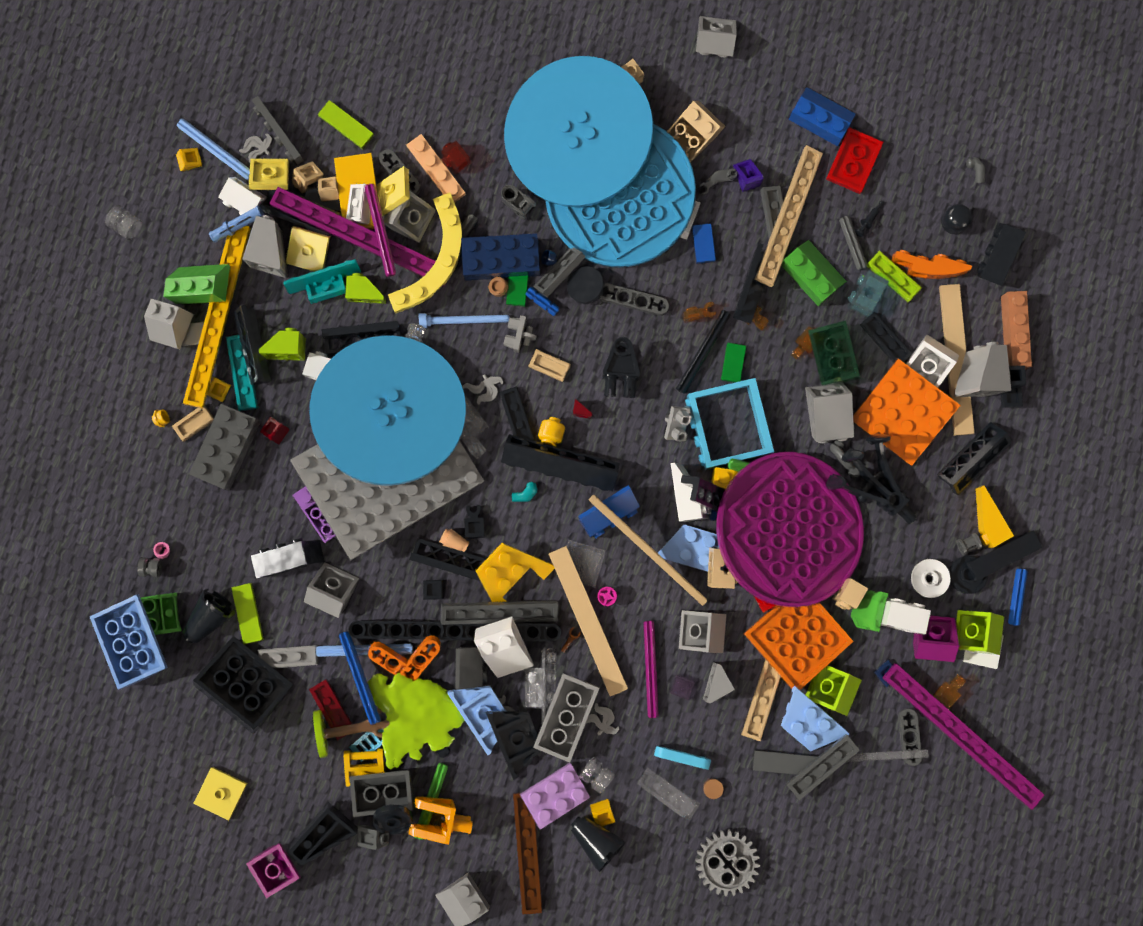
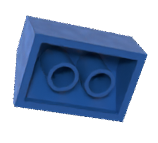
(821, 116)
(621, 503)

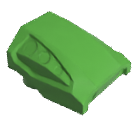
(870, 611)
(162, 613)

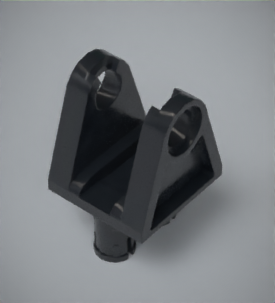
(621, 367)

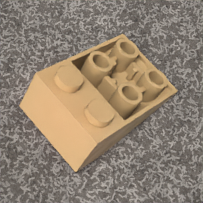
(695, 129)

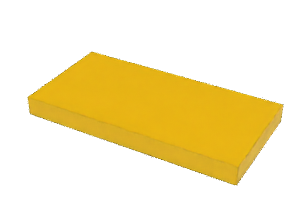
(353, 170)

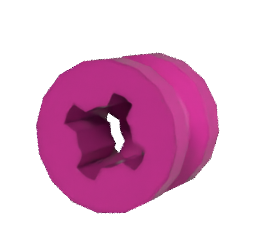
(608, 598)

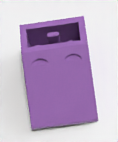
(314, 515)

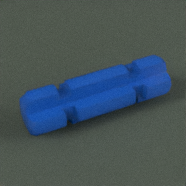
(542, 301)

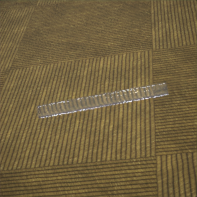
(889, 755)

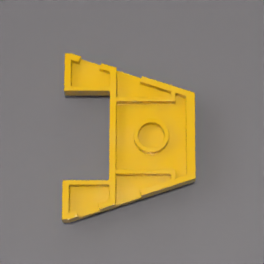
(506, 567)

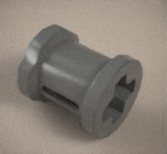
(969, 544)

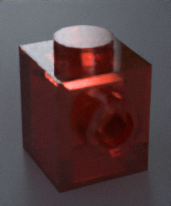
(455, 157)

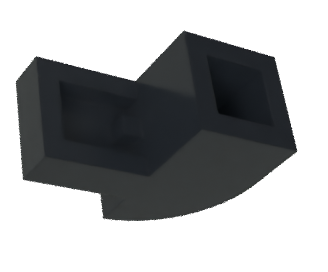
(1013, 398)

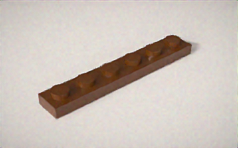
(527, 857)

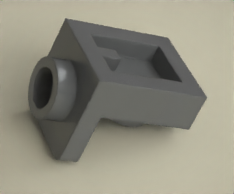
(371, 838)

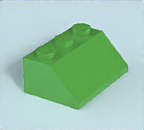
(813, 272)
(198, 284)

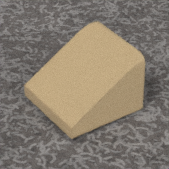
(328, 189)

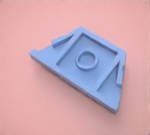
(690, 547)
(472, 705)
(810, 723)

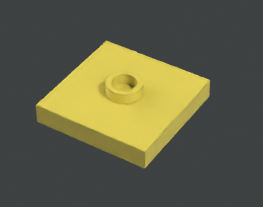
(268, 174)
(393, 190)
(307, 249)
(220, 793)

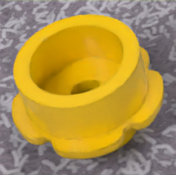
(160, 418)

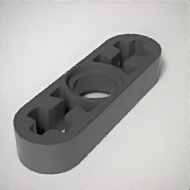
(387, 166)
(913, 721)

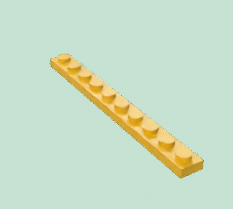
(215, 323)

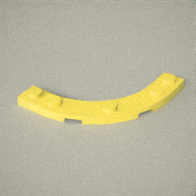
(445, 263)

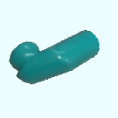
(528, 493)

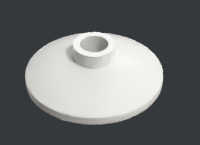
(939, 574)

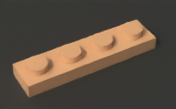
(435, 168)

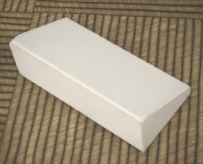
(358, 207)

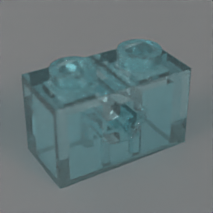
(875, 286)

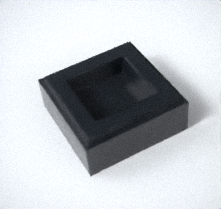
(432, 589)

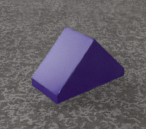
(748, 175)

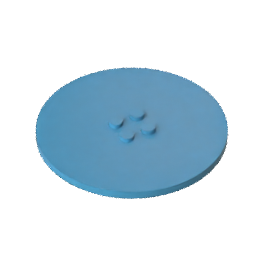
(578, 131)
(641, 218)
(387, 410)

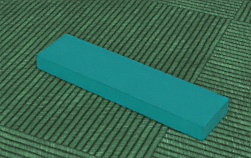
(244, 391)

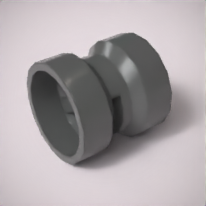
(149, 567)

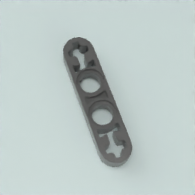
(633, 296)

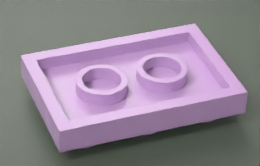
(554, 795)

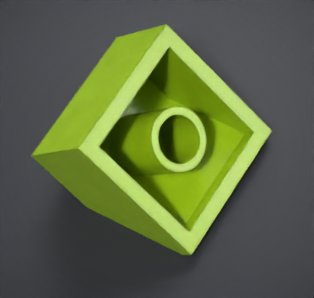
(285, 346)
(979, 631)
(834, 689)

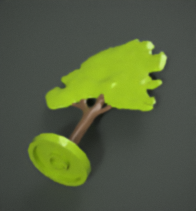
(415, 715)

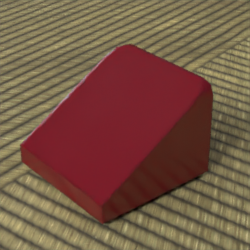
(580, 411)
(274, 430)

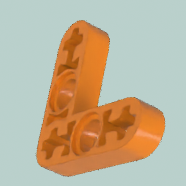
(405, 665)

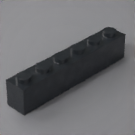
(560, 462)

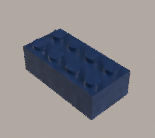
(500, 256)

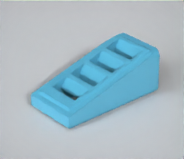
(373, 747)

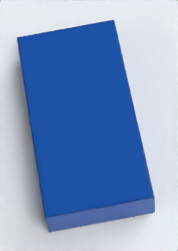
(703, 243)

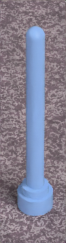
(426, 320)

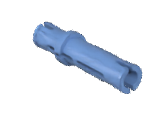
(217, 234)

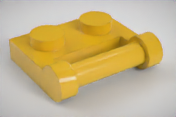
(363, 769)

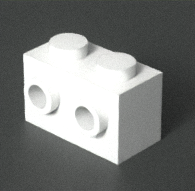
(237, 195)

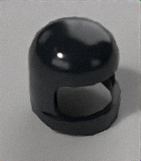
(956, 219)

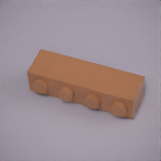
(1016, 328)

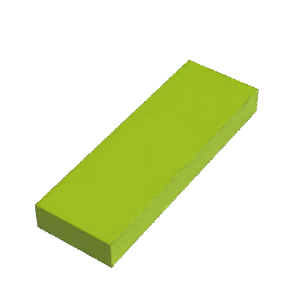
(345, 124)
(897, 278)
(247, 613)

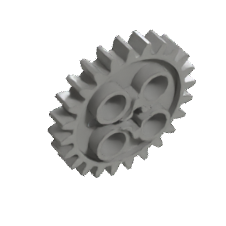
(714, 874)

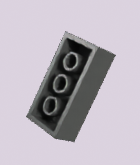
(225, 447)

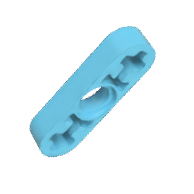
(682, 757)

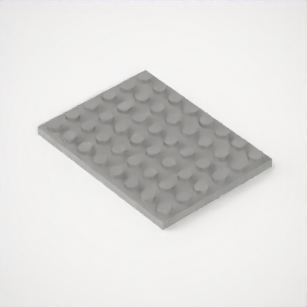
(371, 513)

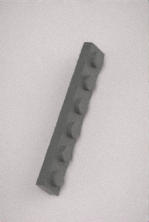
(495, 611)

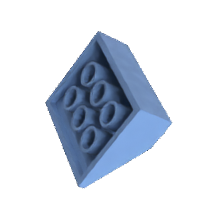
(128, 642)

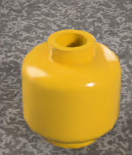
(551, 431)

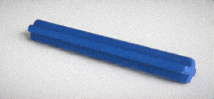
(359, 678)

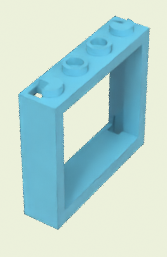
(700, 441)

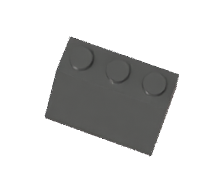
(381, 789)

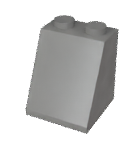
(266, 247)
(984, 372)
(830, 412)

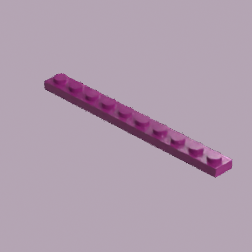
(348, 231)
(963, 736)

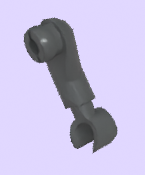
(718, 176)
(836, 450)

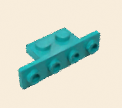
(323, 283)

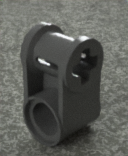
(520, 204)

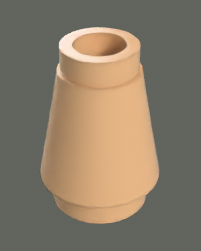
(453, 540)

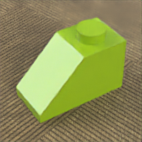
(362, 290)

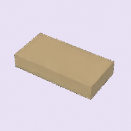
(549, 365)
(193, 423)

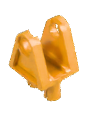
(452, 821)

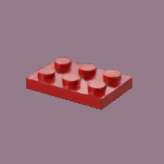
(854, 160)

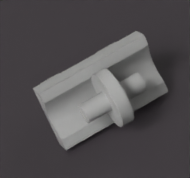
(519, 325)
(677, 423)

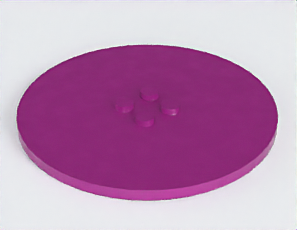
(787, 531)

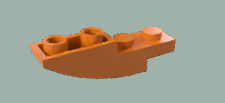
(937, 268)

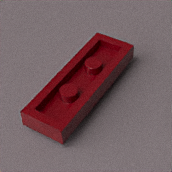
(330, 705)

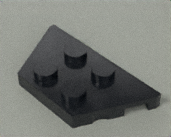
(515, 738)

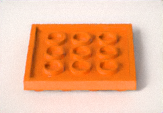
(907, 410)
(798, 641)

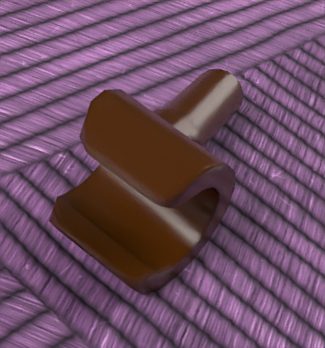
(570, 639)

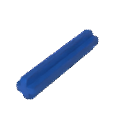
(1017, 597)

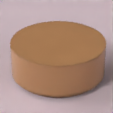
(498, 286)
(713, 788)

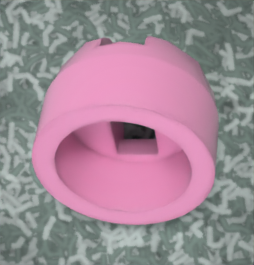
(158, 549)

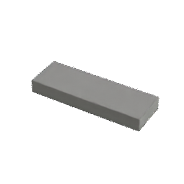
(289, 656)

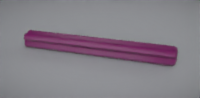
(380, 230)
(651, 674)

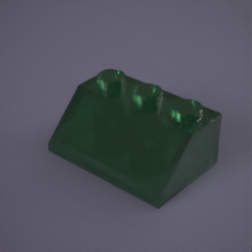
(834, 354)

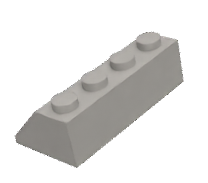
(566, 717)

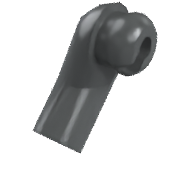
(979, 169)

